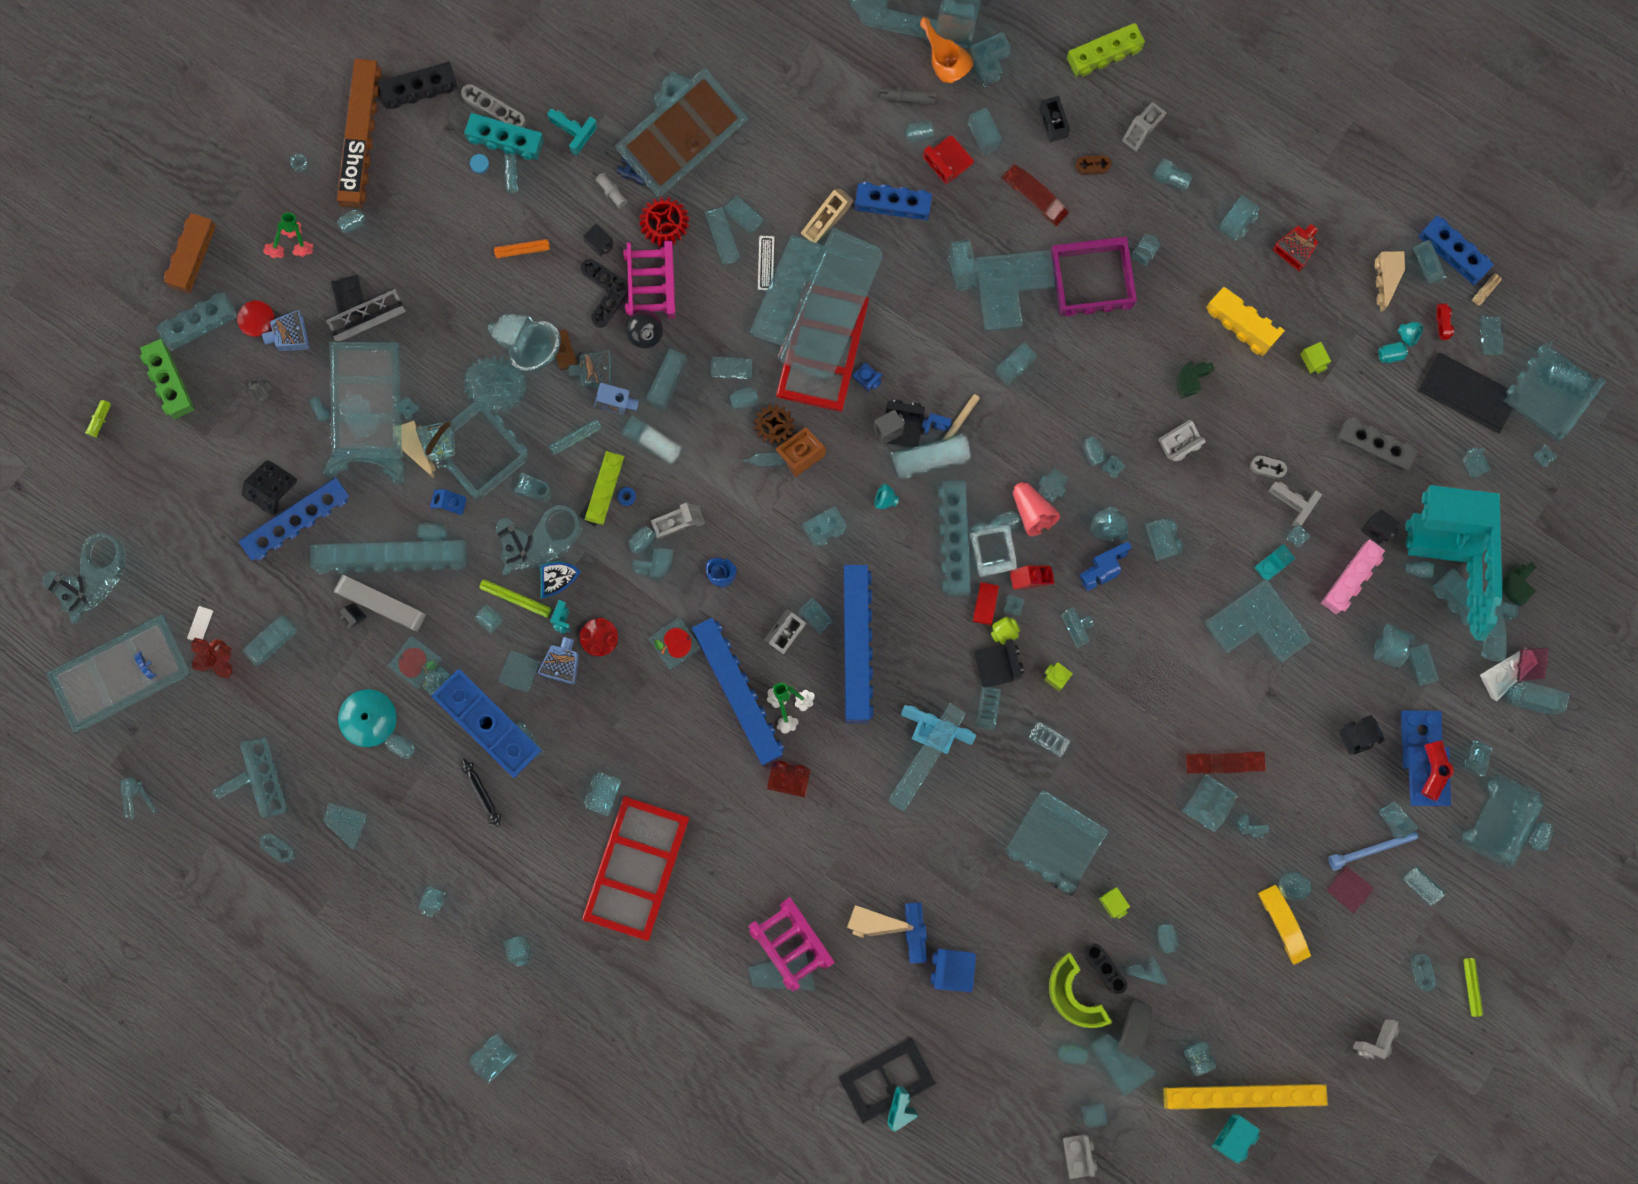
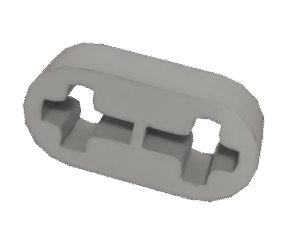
(1266, 471)

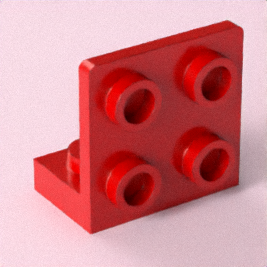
(948, 159)

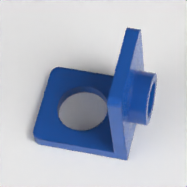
(448, 501)

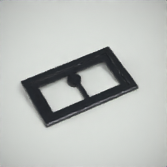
(847, 1079)

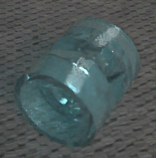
(1200, 1059)

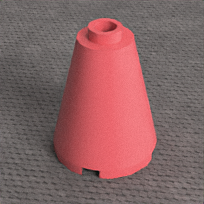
(1034, 509)

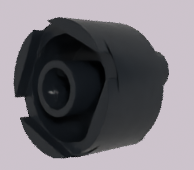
(1362, 735)

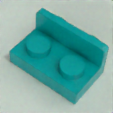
(561, 614)

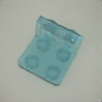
(1210, 803)

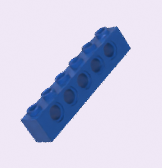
(255, 551)

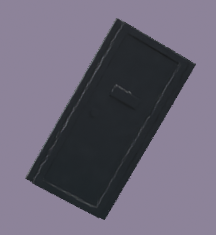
(1467, 392)

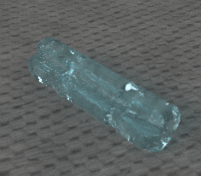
(231, 785)

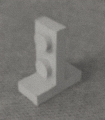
(1143, 126)
(1295, 501)
(678, 520)

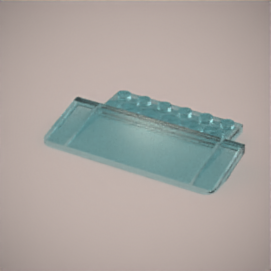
(817, 300)

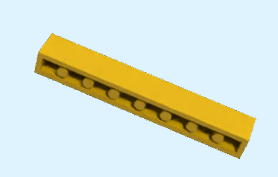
(1245, 1096)

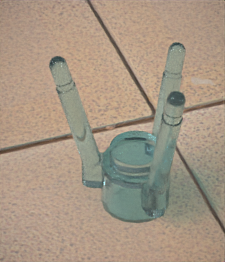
(129, 788)

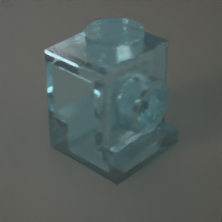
(431, 901)

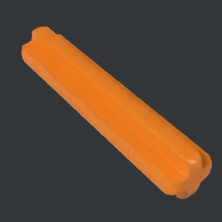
(521, 248)

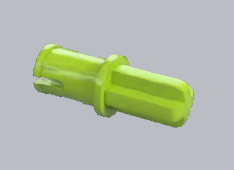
(98, 418)

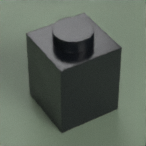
(598, 240)

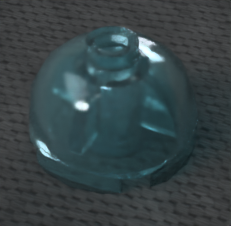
(1110, 524)

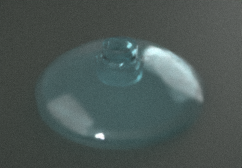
(539, 350)

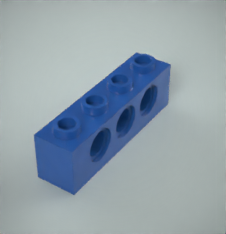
(884, 206)
(1457, 260)

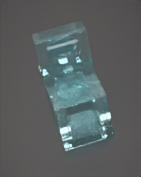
(660, 564)

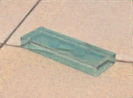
(722, 236)

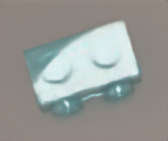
(1164, 538)

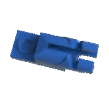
(1105, 567)

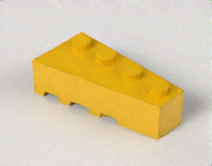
(1244, 321)

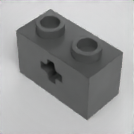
(889, 427)
(785, 631)

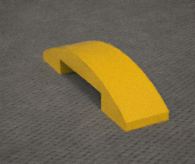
(1286, 924)

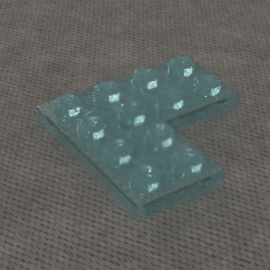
(1003, 278)
(1261, 613)

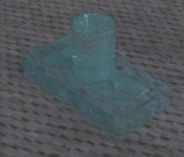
(743, 214)
(1077, 626)

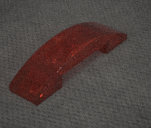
(1036, 193)
(1225, 763)

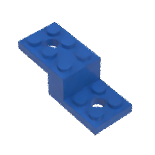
(1416, 758)

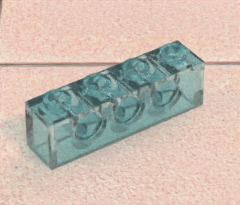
(207, 322)

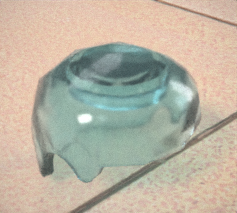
(1294, 886)

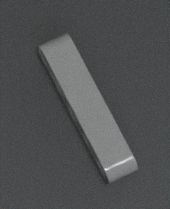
(379, 603)

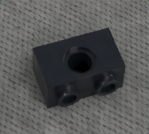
(1054, 119)
(1381, 527)

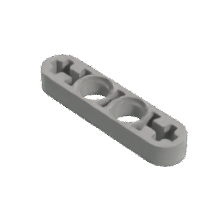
(493, 107)

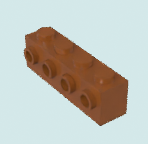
(189, 253)

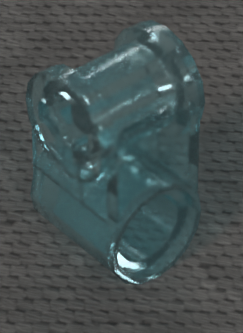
(529, 487)

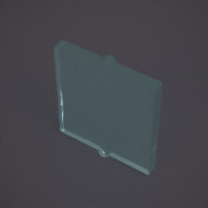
(519, 671)

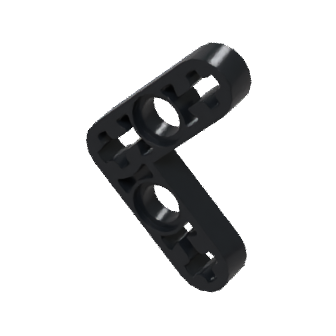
(612, 292)

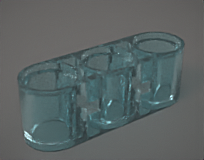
(269, 640)

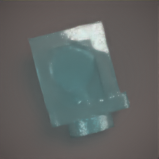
(1256, 831)

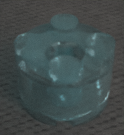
(1393, 646)

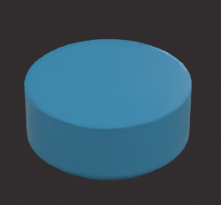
(479, 163)

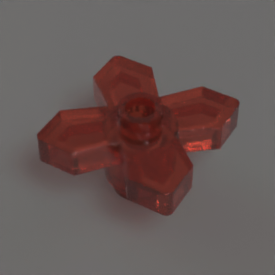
(212, 656)

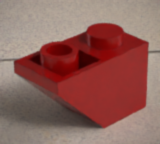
(1031, 577)

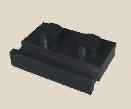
(348, 293)

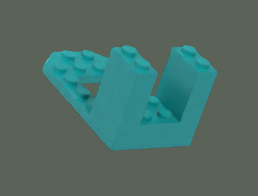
(1460, 528)

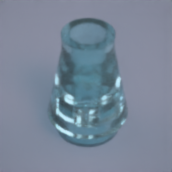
(1420, 569)

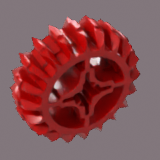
(669, 207)

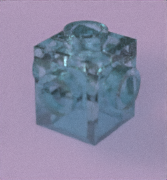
(1050, 488)
(435, 679)

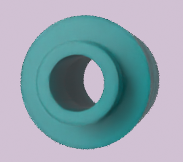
(1392, 353)

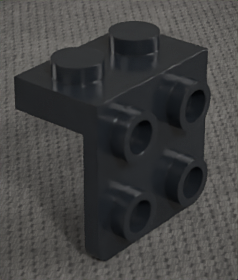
(913, 417)
(268, 486)
(999, 664)

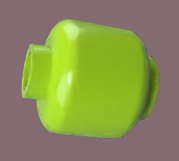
(1005, 630)

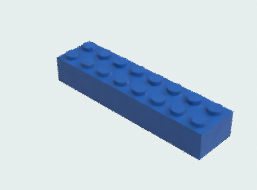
(856, 644)

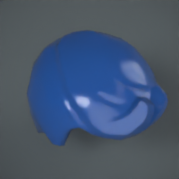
(721, 572)

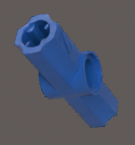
(916, 937)

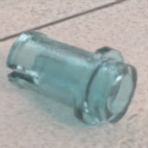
(319, 410)

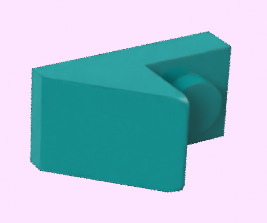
(1274, 562)
(900, 1113)

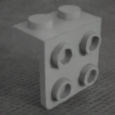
(1383, 1045)

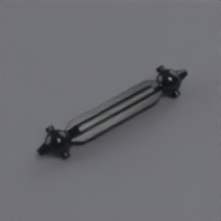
(481, 793)

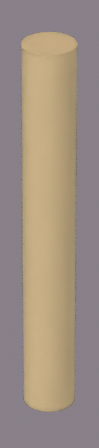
(962, 416)

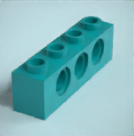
(478, 124)

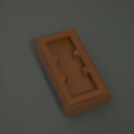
(565, 354)

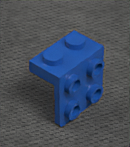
(953, 970)

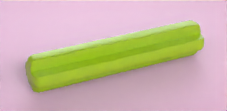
(1473, 987)

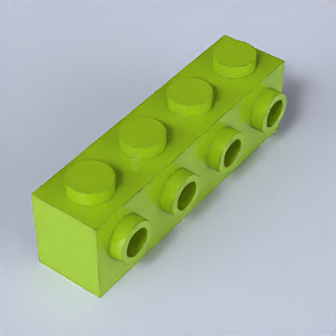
(1106, 50)

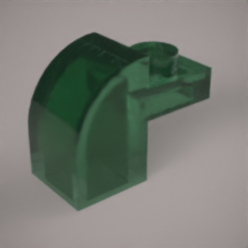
(1187, 379)
(1516, 587)

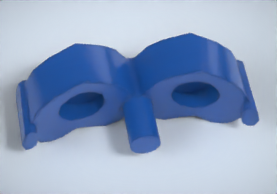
(143, 665)

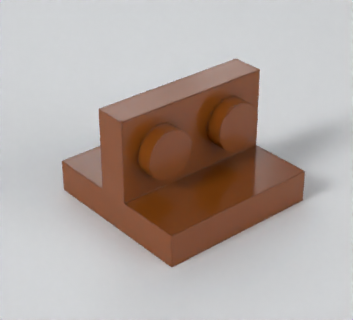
(801, 451)

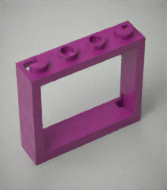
(1090, 247)

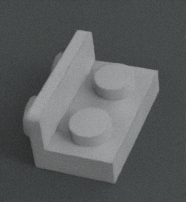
(1079, 1156)

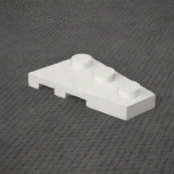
(1501, 677)

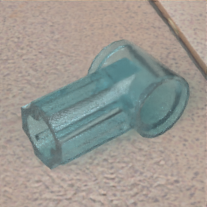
(1168, 173)

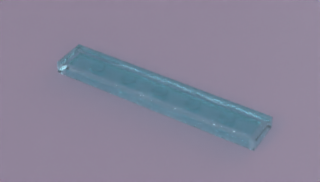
(927, 757)

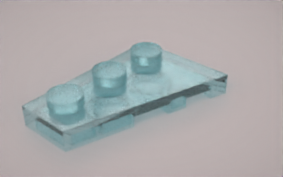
(768, 976)

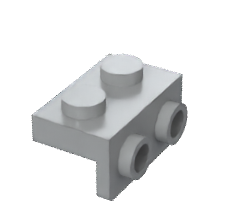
(1181, 441)

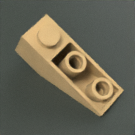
(1390, 270)
(413, 448)

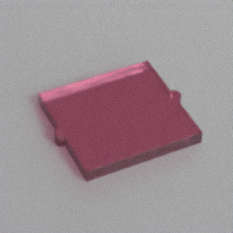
(1532, 664)
(1350, 889)

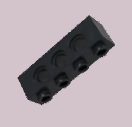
(410, 80)

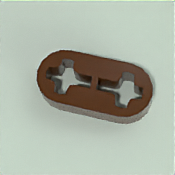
(1095, 169)

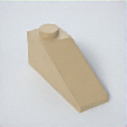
(827, 215)
(874, 924)

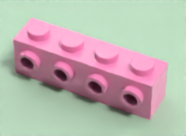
(1353, 576)

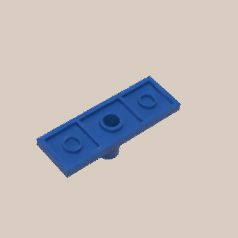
(472, 710)

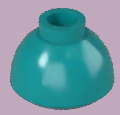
(1410, 332)
(885, 497)

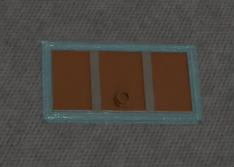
(681, 132)

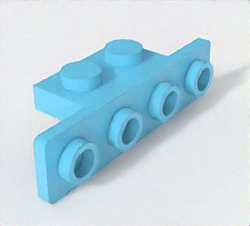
(926, 724)

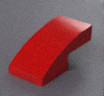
(985, 603)

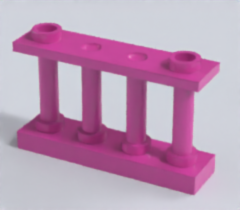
(666, 271)
(810, 942)

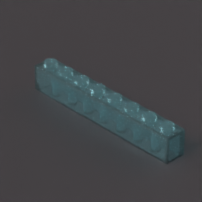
(388, 556)

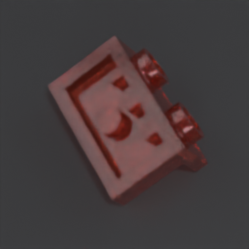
(788, 778)

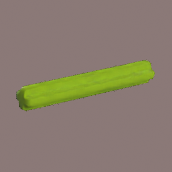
(515, 598)

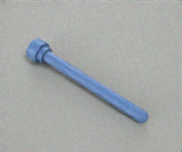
(1337, 861)

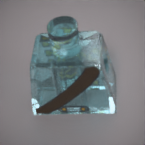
(438, 442)

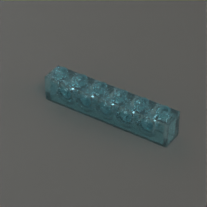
(955, 490)

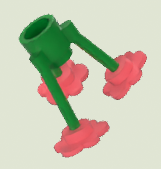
(291, 228)

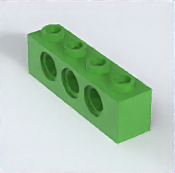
(182, 403)

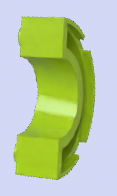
(1063, 1000)

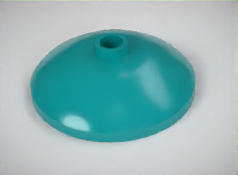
(380, 721)

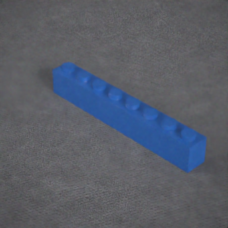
(737, 692)

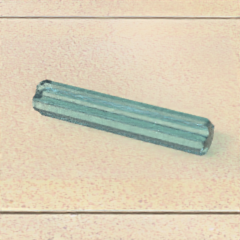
(575, 437)

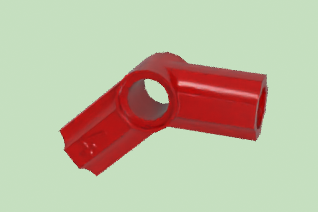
(1436, 782)

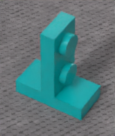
(580, 135)

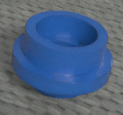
(626, 490)

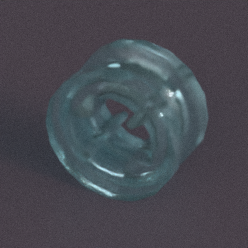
(301, 167)

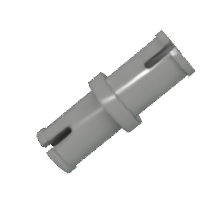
(611, 190)

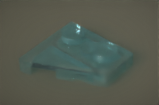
(345, 823)

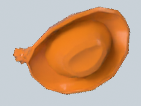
(948, 58)

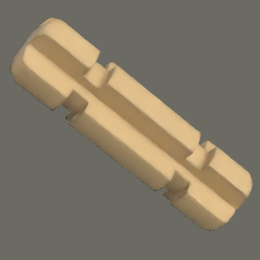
(1485, 291)

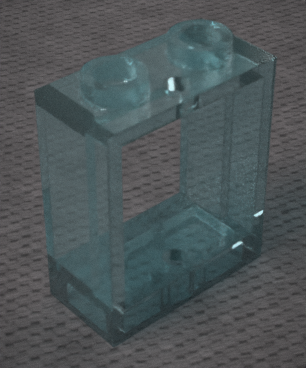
(963, 269)
(995, 566)
(1538, 698)

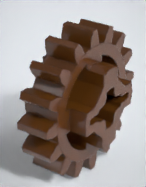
(781, 424)

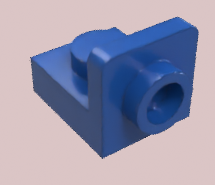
(868, 377)
(939, 422)

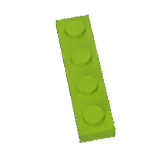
(604, 488)

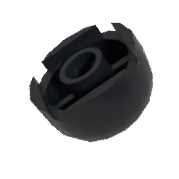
(644, 329)

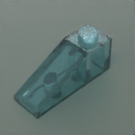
(651, 440)

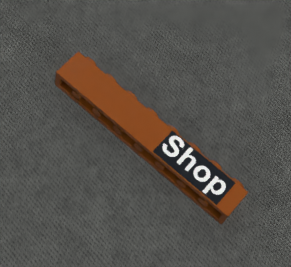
(358, 133)

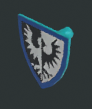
(556, 577)

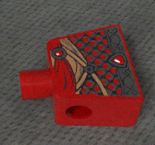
(1297, 246)

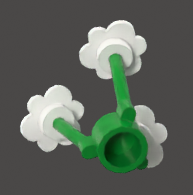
(778, 697)

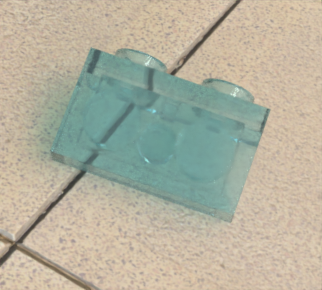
(492, 1058)

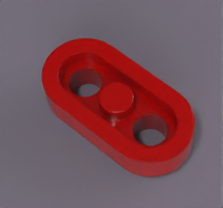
(1443, 315)

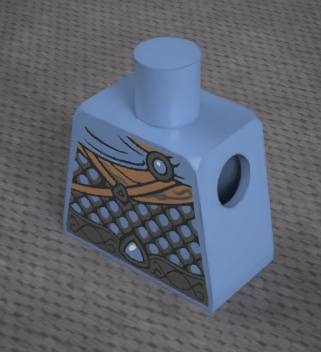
(288, 333)
(607, 397)
(561, 663)

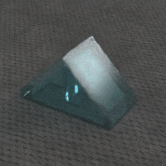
(815, 616)

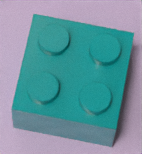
(1236, 1138)

